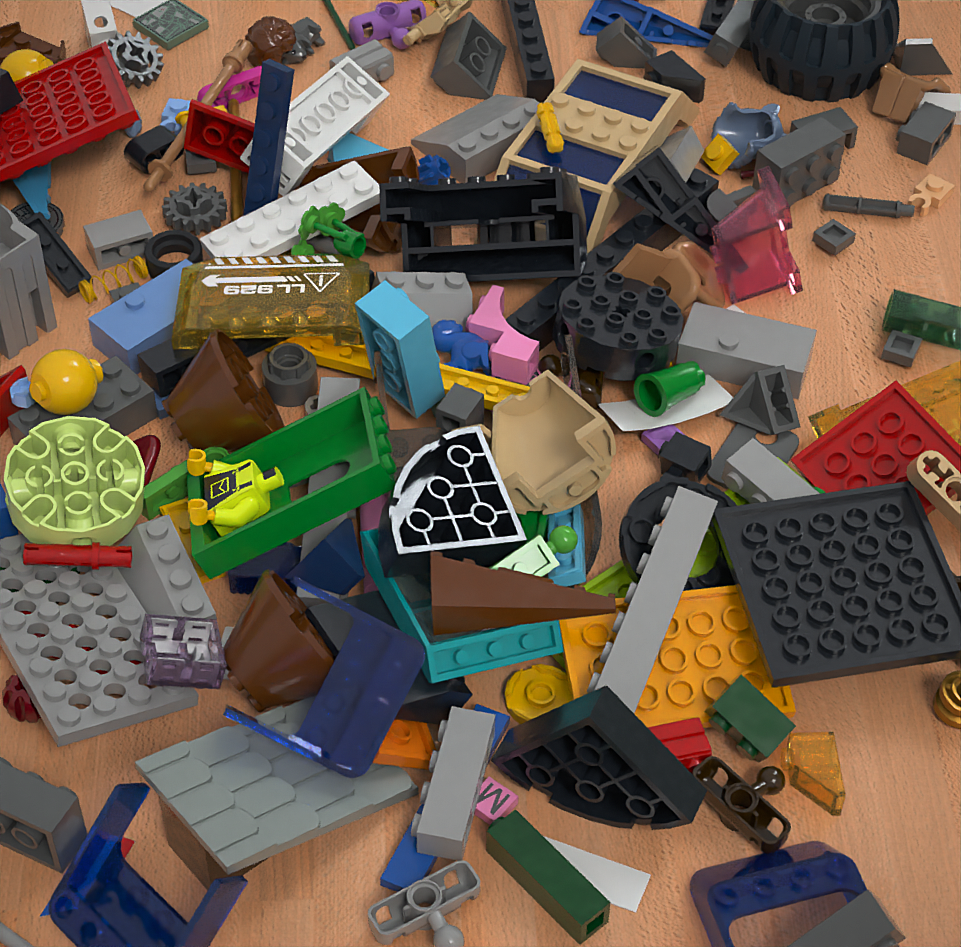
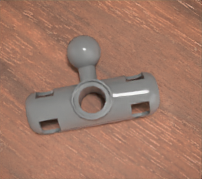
(409, 917)

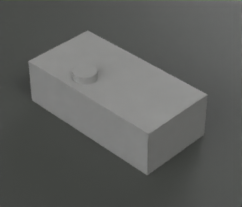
(738, 344)

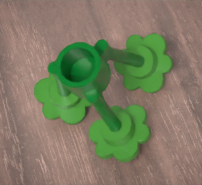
(328, 221)

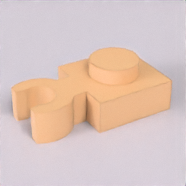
(932, 192)

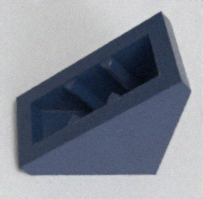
(334, 562)

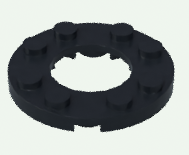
(645, 513)

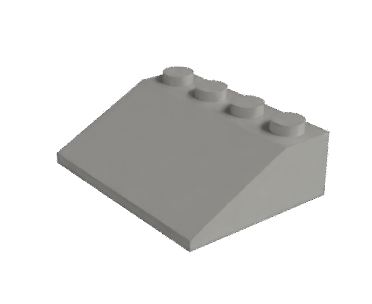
(479, 136)

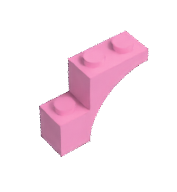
(510, 353)

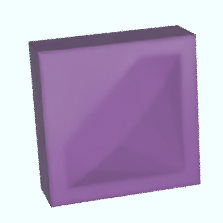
(657, 436)

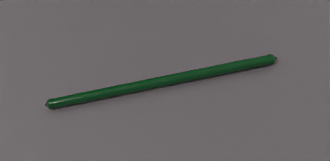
(339, 24)

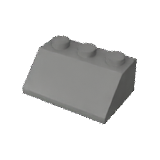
(436, 294)

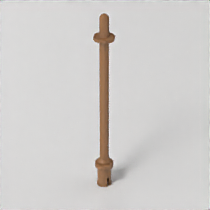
(233, 64)

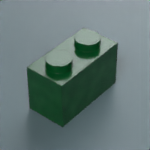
(749, 719)

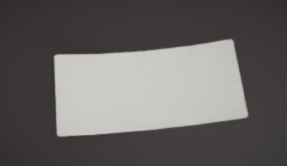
(631, 417)

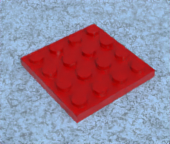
(877, 446)

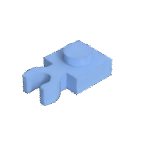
(170, 111)

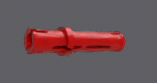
(77, 555)

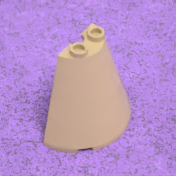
(550, 447)

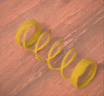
(142, 272)

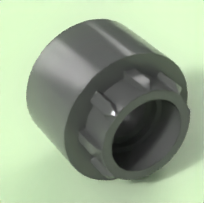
(290, 374)

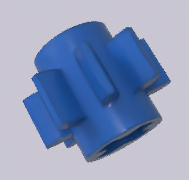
(433, 169)

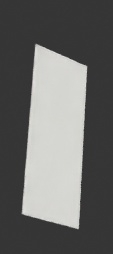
(616, 881)

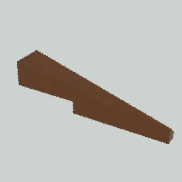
(485, 598)

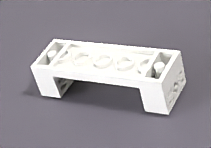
(322, 116)

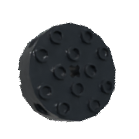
(618, 325)

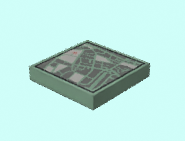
(170, 23)

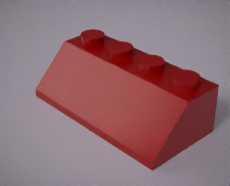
(217, 134)

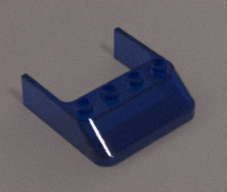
(356, 696)

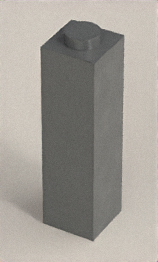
(730, 33)

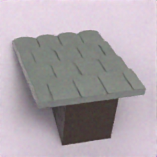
(246, 797)

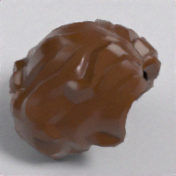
(270, 40)

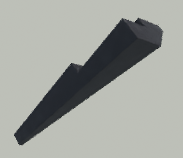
(661, 190)

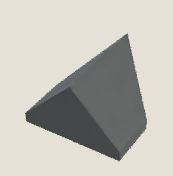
(919, 58)
(765, 403)

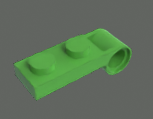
(173, 485)

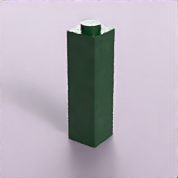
(547, 876)

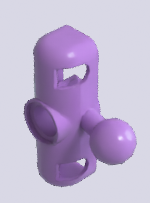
(388, 21)

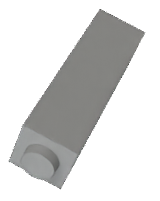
(683, 151)

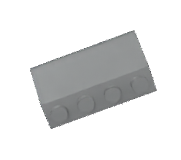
(163, 572)

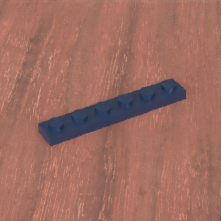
(269, 135)

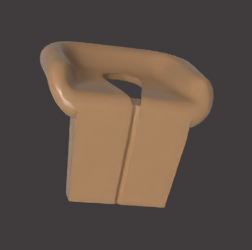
(901, 93)
(647, 263)
(711, 292)

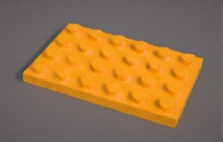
(698, 659)

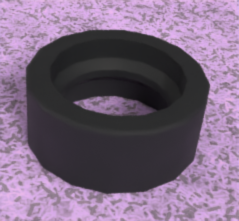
(169, 242)

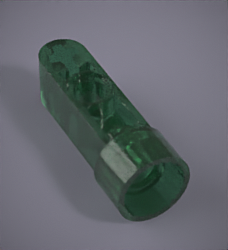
(923, 318)

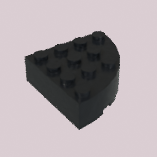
(448, 504)
(601, 765)

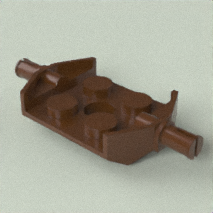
(14, 39)

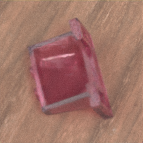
(754, 244)

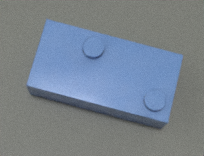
(138, 319)

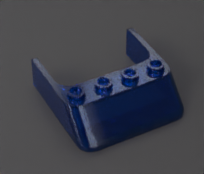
(770, 882)
(112, 905)

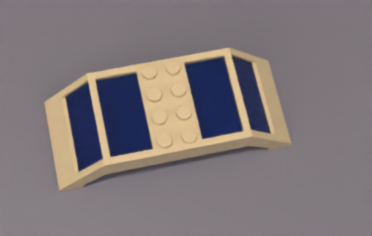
(605, 127)

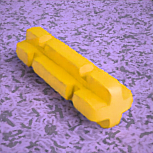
(550, 127)

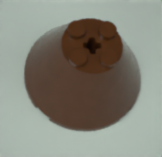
(219, 400)
(276, 647)

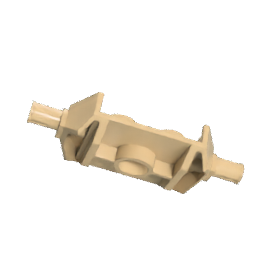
(437, 21)

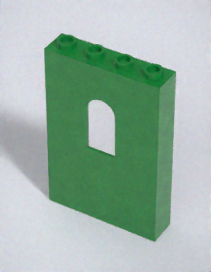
(339, 432)

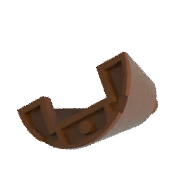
(380, 166)

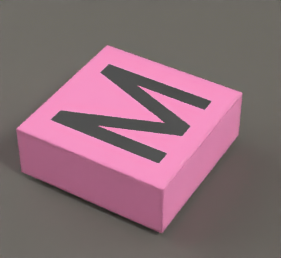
(494, 801)

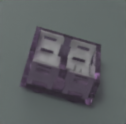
(182, 651)

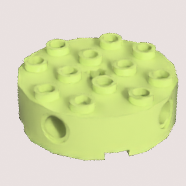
(74, 483)

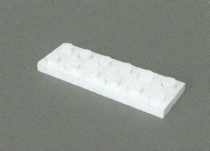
(276, 224)

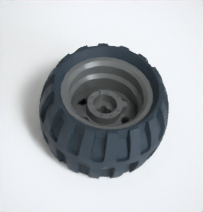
(823, 45)

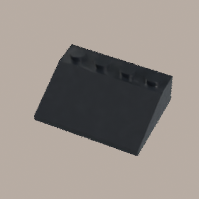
(425, 700)

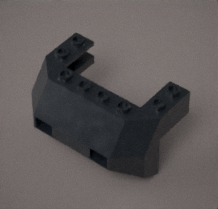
(504, 220)

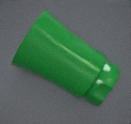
(665, 388)

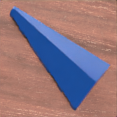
(648, 21)

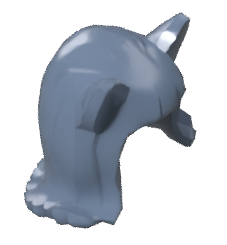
(748, 130)

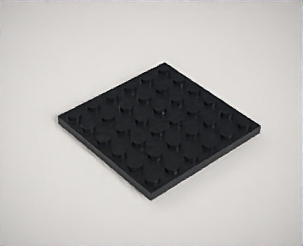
(842, 583)

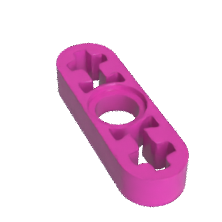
(250, 87)

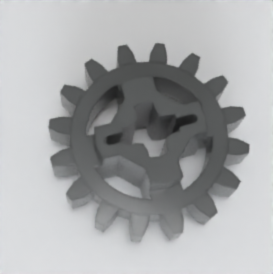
(135, 57)
(194, 208)

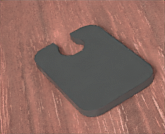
(784, 448)

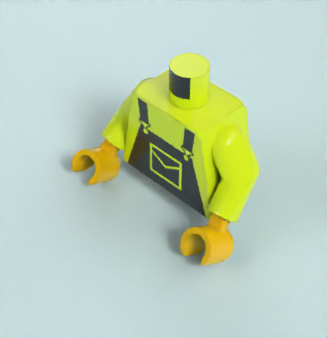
(232, 492)

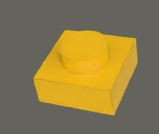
(719, 154)

